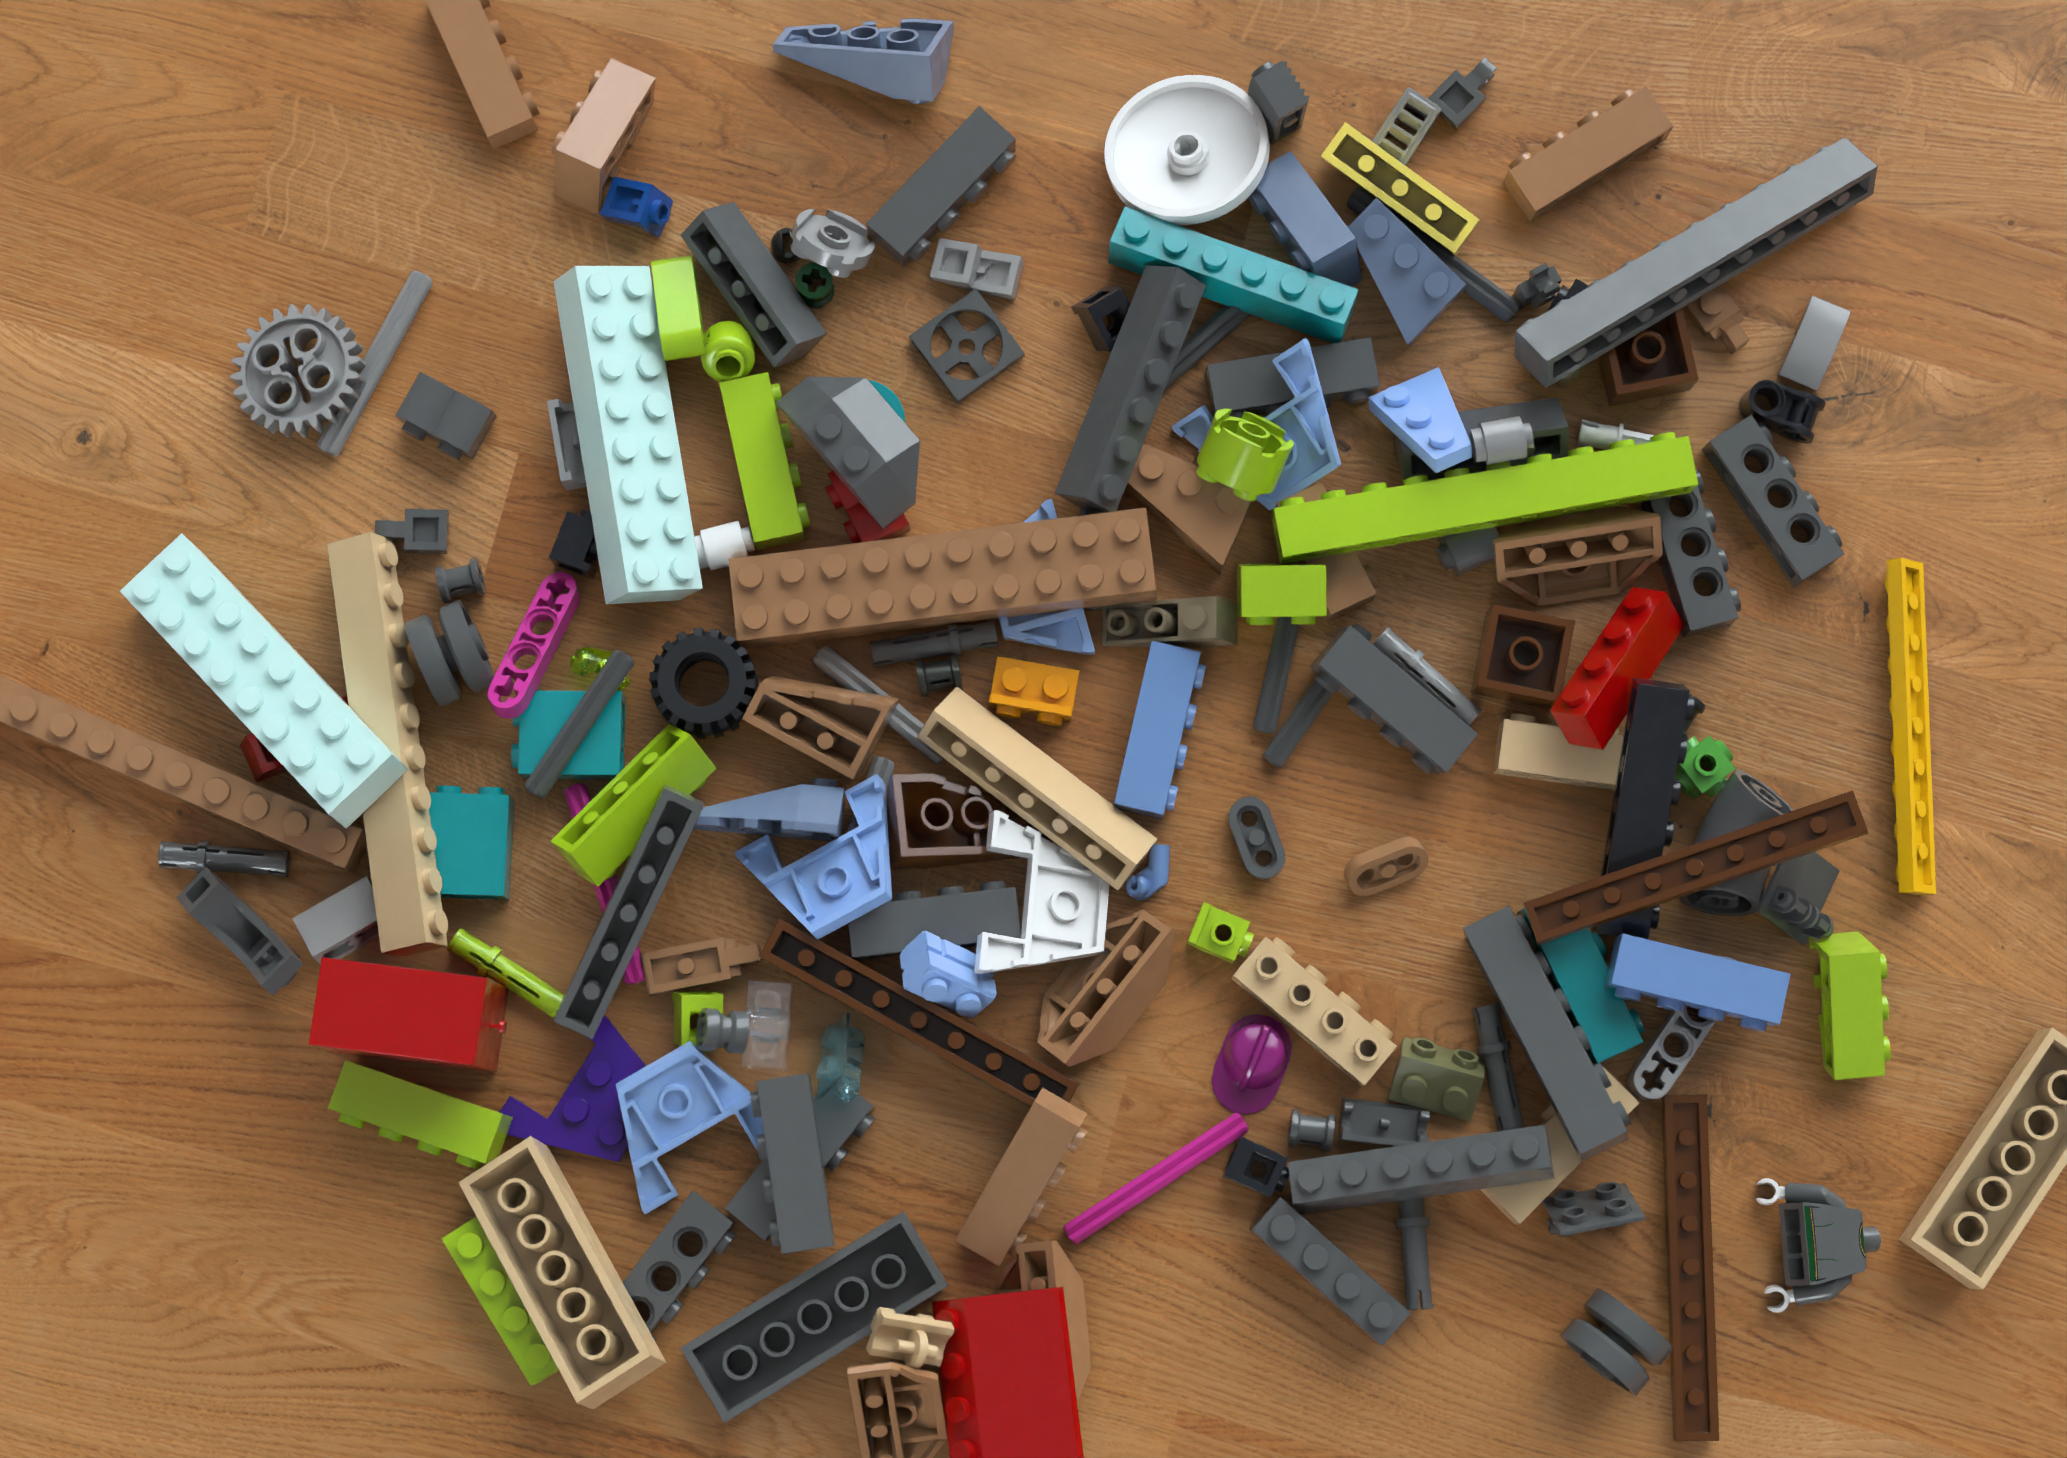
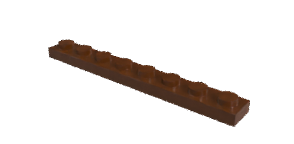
(1696, 867)
(1690, 1268)

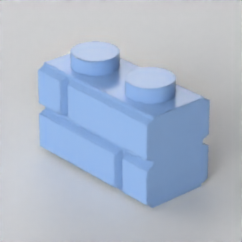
(946, 975)

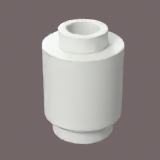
(723, 543)

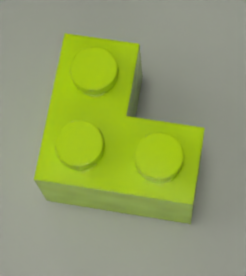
(1281, 591)

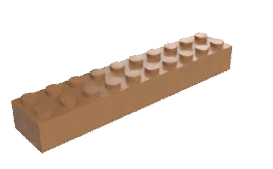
(942, 578)

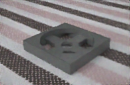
(946, 320)

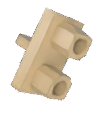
(908, 1338)

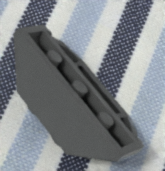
(858, 441)

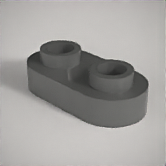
(1257, 838)

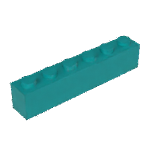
(1236, 275)

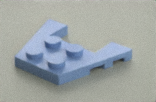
(1302, 419)
(838, 878)
(671, 1105)

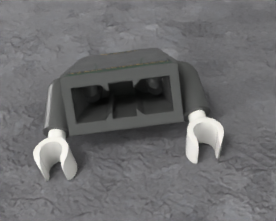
(1819, 1242)

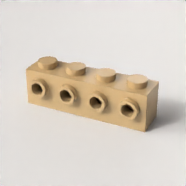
(1314, 1011)

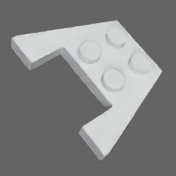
(1061, 903)

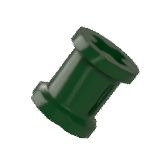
(806, 276)

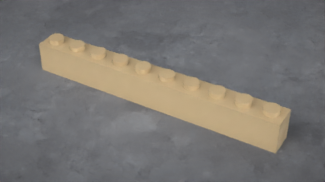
(381, 694)

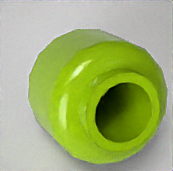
(728, 351)

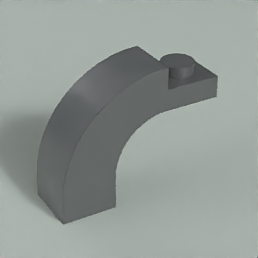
(241, 930)

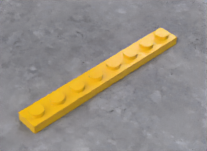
(1911, 727)

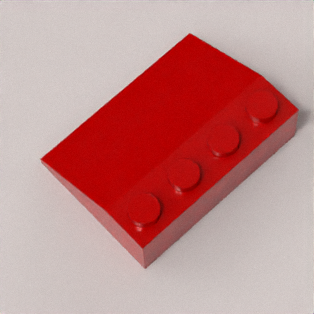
(1009, 1376)

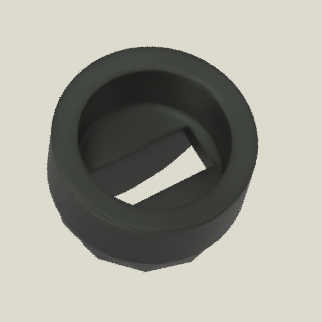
(777, 246)

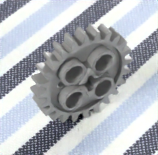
(264, 385)

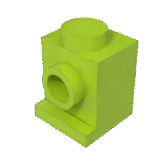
(1204, 939)
(689, 1003)

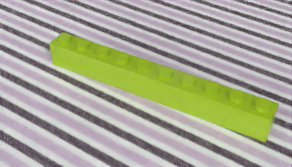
(1484, 498)

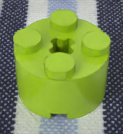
(1243, 454)

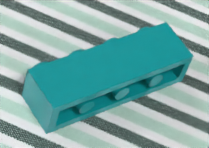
(1582, 974)

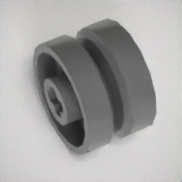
(456, 651)
(1620, 1337)

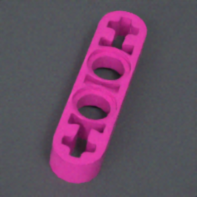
(531, 644)

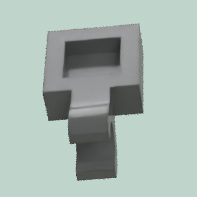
(1461, 95)
(1539, 287)
(422, 531)

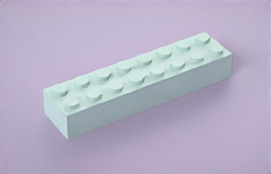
(627, 434)
(264, 681)

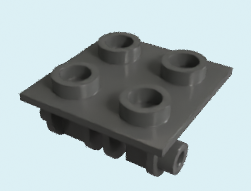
(1797, 897)
(1591, 1209)

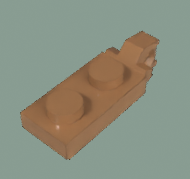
(1718, 317)
(696, 964)

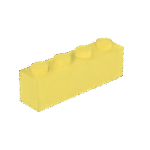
(1400, 188)

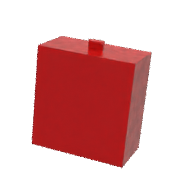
(409, 1014)

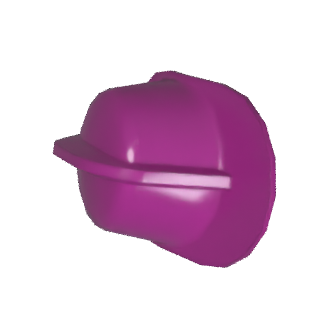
(1251, 1064)

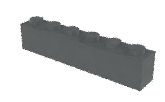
(1130, 389)
(628, 911)
(1546, 1034)
(1421, 1170)

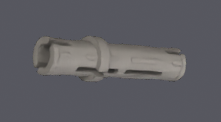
(1426, 675)

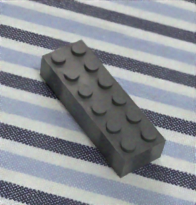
(813, 1316)

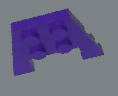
(589, 1111)

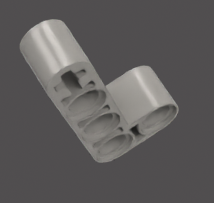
(1691, 1037)

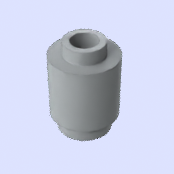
(1501, 440)

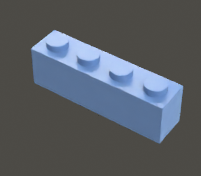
(1157, 730)
(1698, 981)

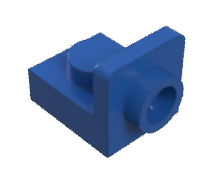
(637, 205)

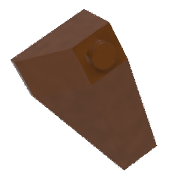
(940, 822)

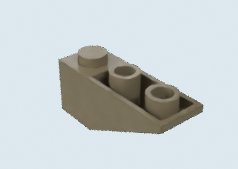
(1175, 622)

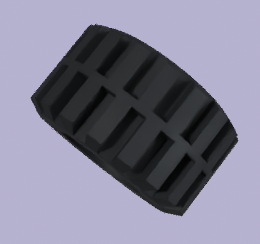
(685, 653)

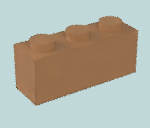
(1347, 580)

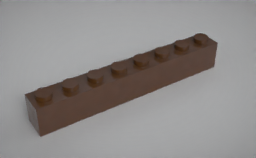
(912, 1016)

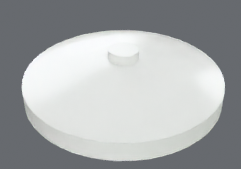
(1187, 149)

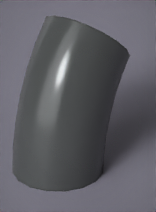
(1737, 805)

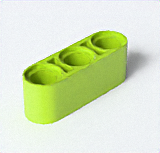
(678, 308)

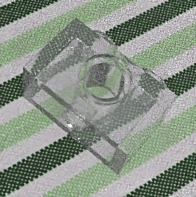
(770, 1021)

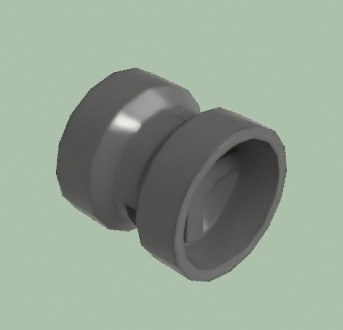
(719, 1030)

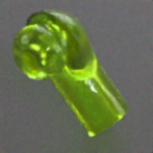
(592, 660)

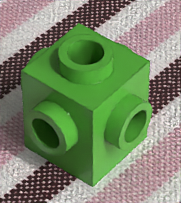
(1697, 781)

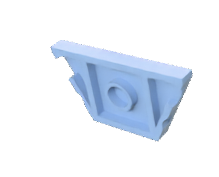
(1054, 630)

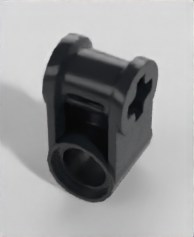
(1790, 413)

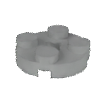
(832, 241)

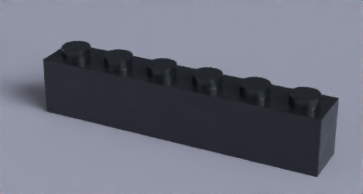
(1646, 787)

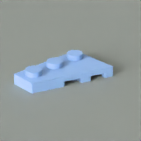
(1424, 419)

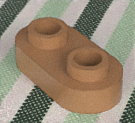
(1385, 866)

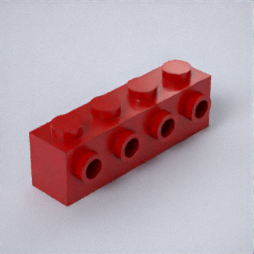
(1627, 648)

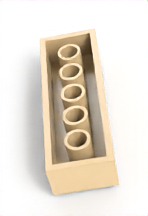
(1999, 1169)
(562, 1273)

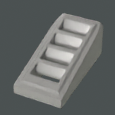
(1421, 106)

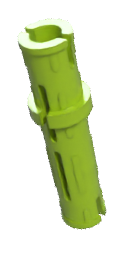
(492, 963)

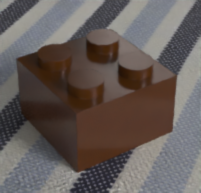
(1650, 363)
(1522, 656)

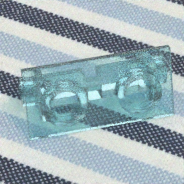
(840, 1060)

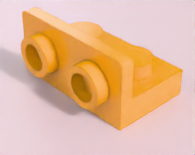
(1033, 690)

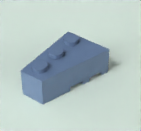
(1306, 222)
(1405, 270)

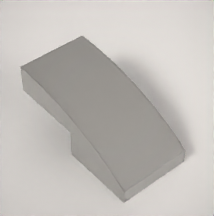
(970, 267)
(1814, 342)

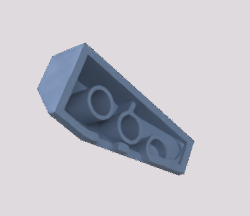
(893, 61)
(790, 812)

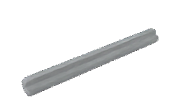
(377, 360)

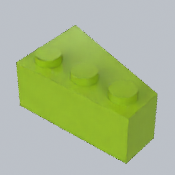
(1852, 1006)

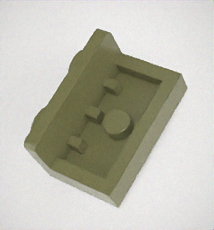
(1437, 1078)

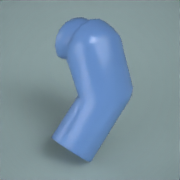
(1153, 877)

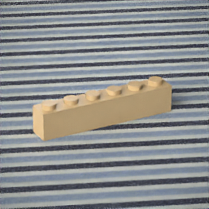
(1036, 788)

